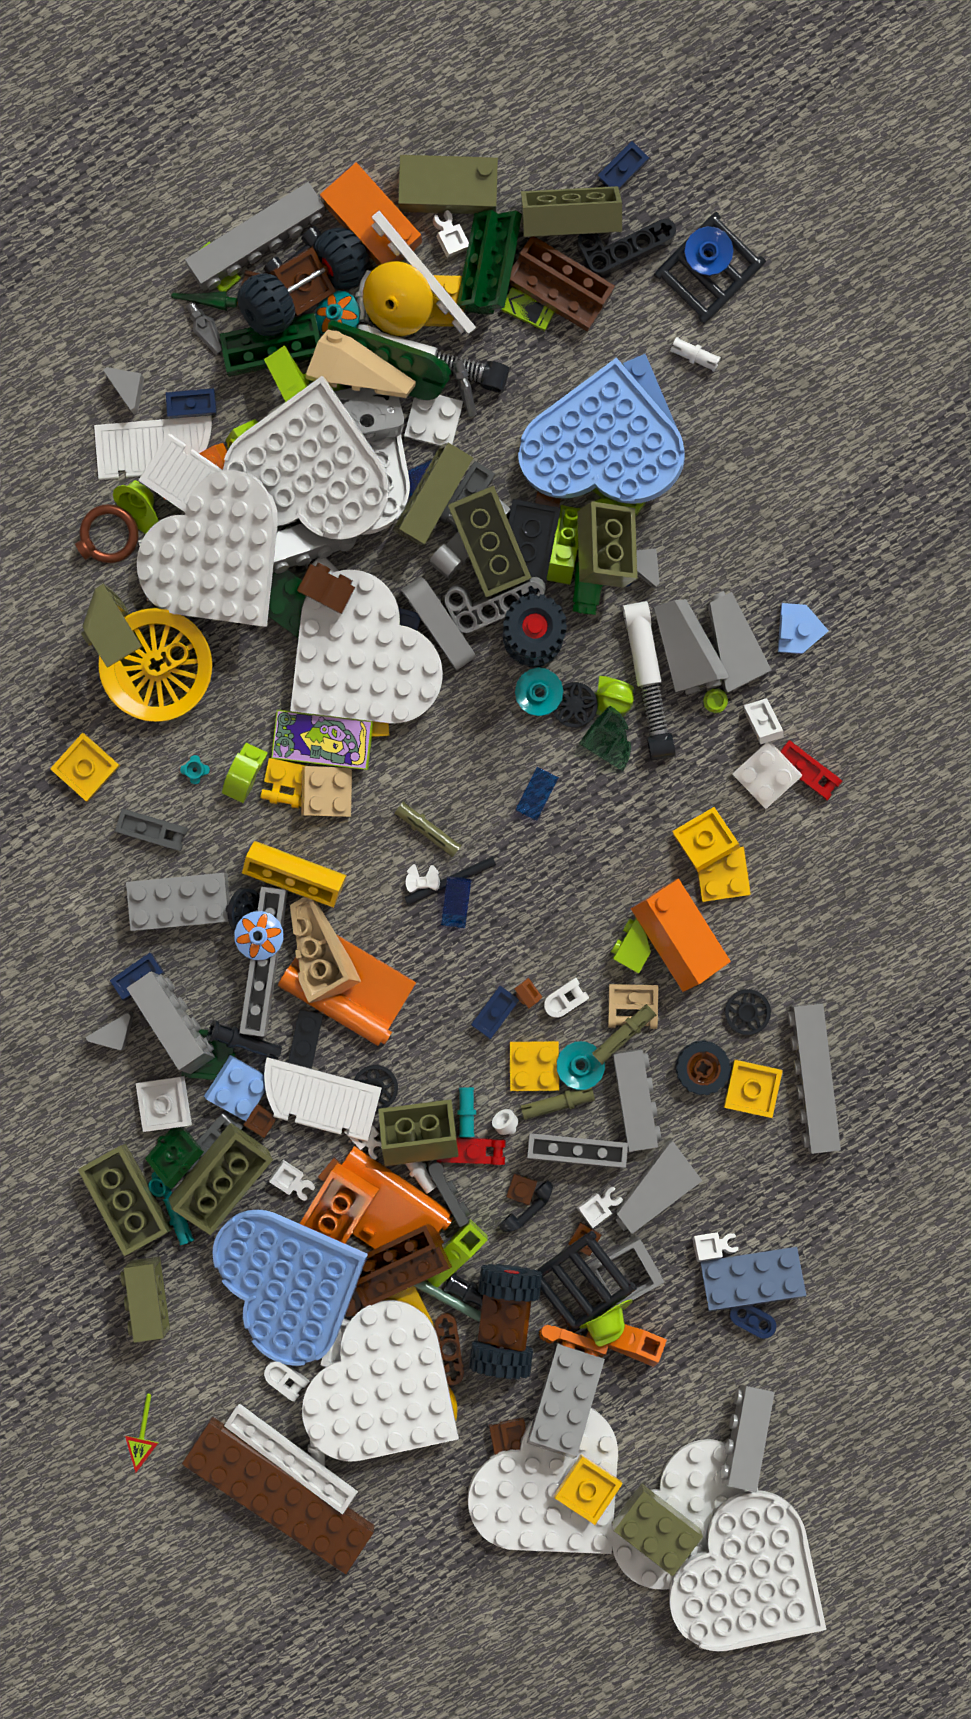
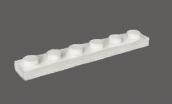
(399, 246)
(291, 1458)

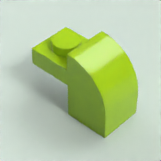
(243, 772)

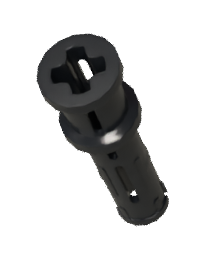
(233, 1037)
(463, 1289)

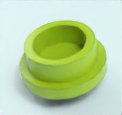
(715, 700)

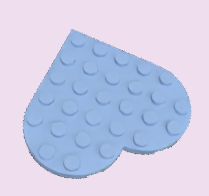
(604, 439)
(291, 1283)

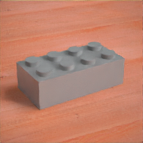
(178, 901)
(171, 1022)
(565, 1401)

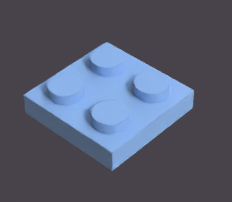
(237, 1088)

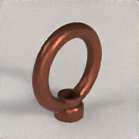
(87, 547)

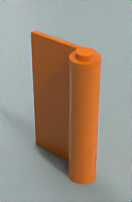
(365, 1007)
(397, 1205)

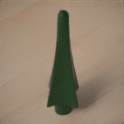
(215, 299)

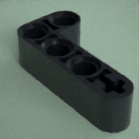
(626, 244)

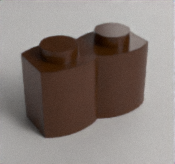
(326, 588)

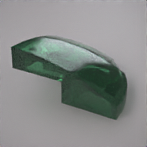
(609, 738)

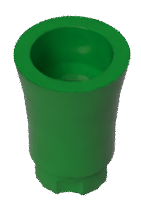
(585, 595)

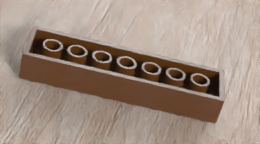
(277, 1497)

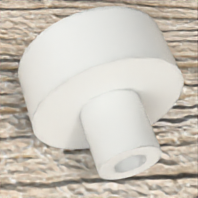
(505, 1122)

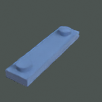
(643, 374)

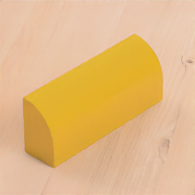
(293, 874)

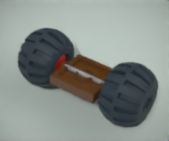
(303, 281)

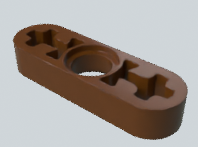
(453, 1329)

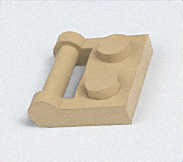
(631, 997)

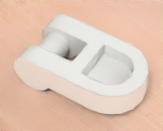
(558, 1005)
(278, 1373)

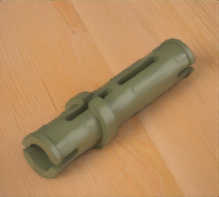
(428, 829)
(622, 1035)
(558, 1102)

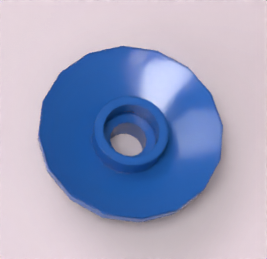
(713, 240)

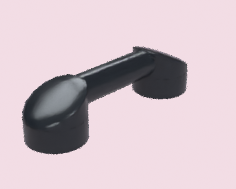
(309, 238)
(513, 1223)

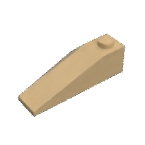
(350, 363)
(321, 956)

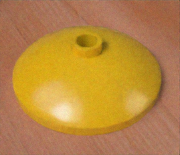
(406, 289)

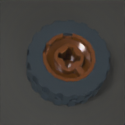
(702, 1067)

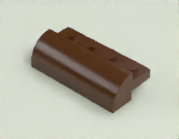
(560, 283)
(401, 1265)

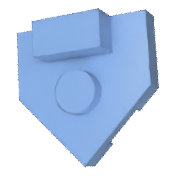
(798, 628)

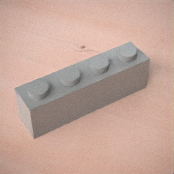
(300, 545)
(635, 1099)
(577, 1151)
(747, 1438)

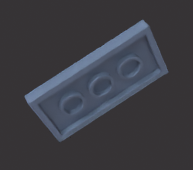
(753, 1279)

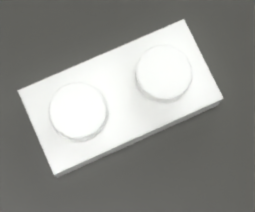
(763, 721)

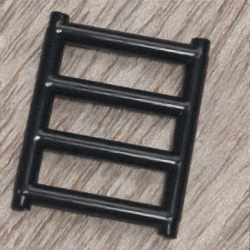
(722, 296)
(608, 1299)

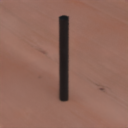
(465, 873)

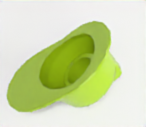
(139, 502)
(615, 694)
(608, 1326)

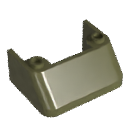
(109, 630)

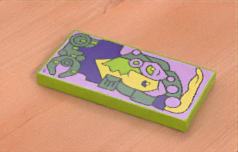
(322, 739)

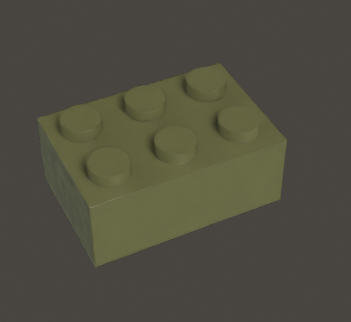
(607, 544)
(418, 1132)
(145, 1299)
(657, 1529)

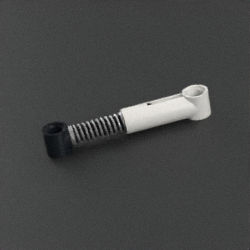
(490, 375)
(648, 677)

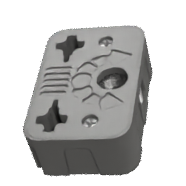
(370, 408)

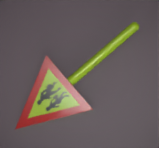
(139, 1447)

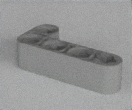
(454, 554)
(497, 600)
(438, 622)

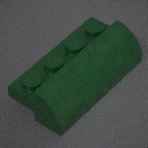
(489, 261)
(246, 349)

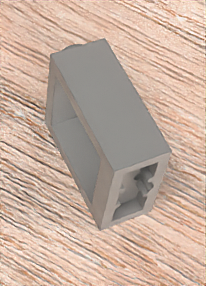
(655, 1277)

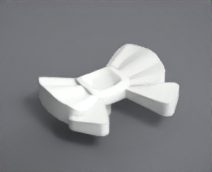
(415, 882)

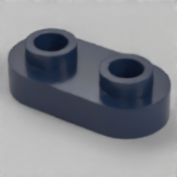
(751, 1321)

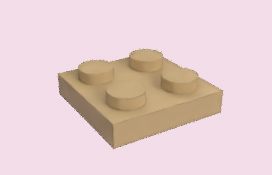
(326, 791)

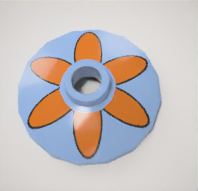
(270, 929)

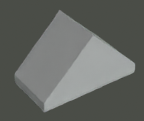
(128, 385)
(648, 566)
(113, 1034)

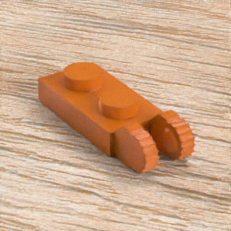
(572, 1340)

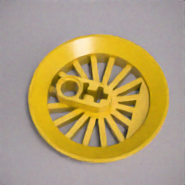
(120, 685)

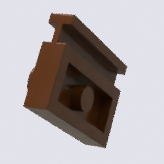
(507, 1434)

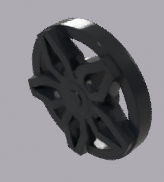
(575, 705)
(242, 904)
(747, 1012)
(379, 1083)

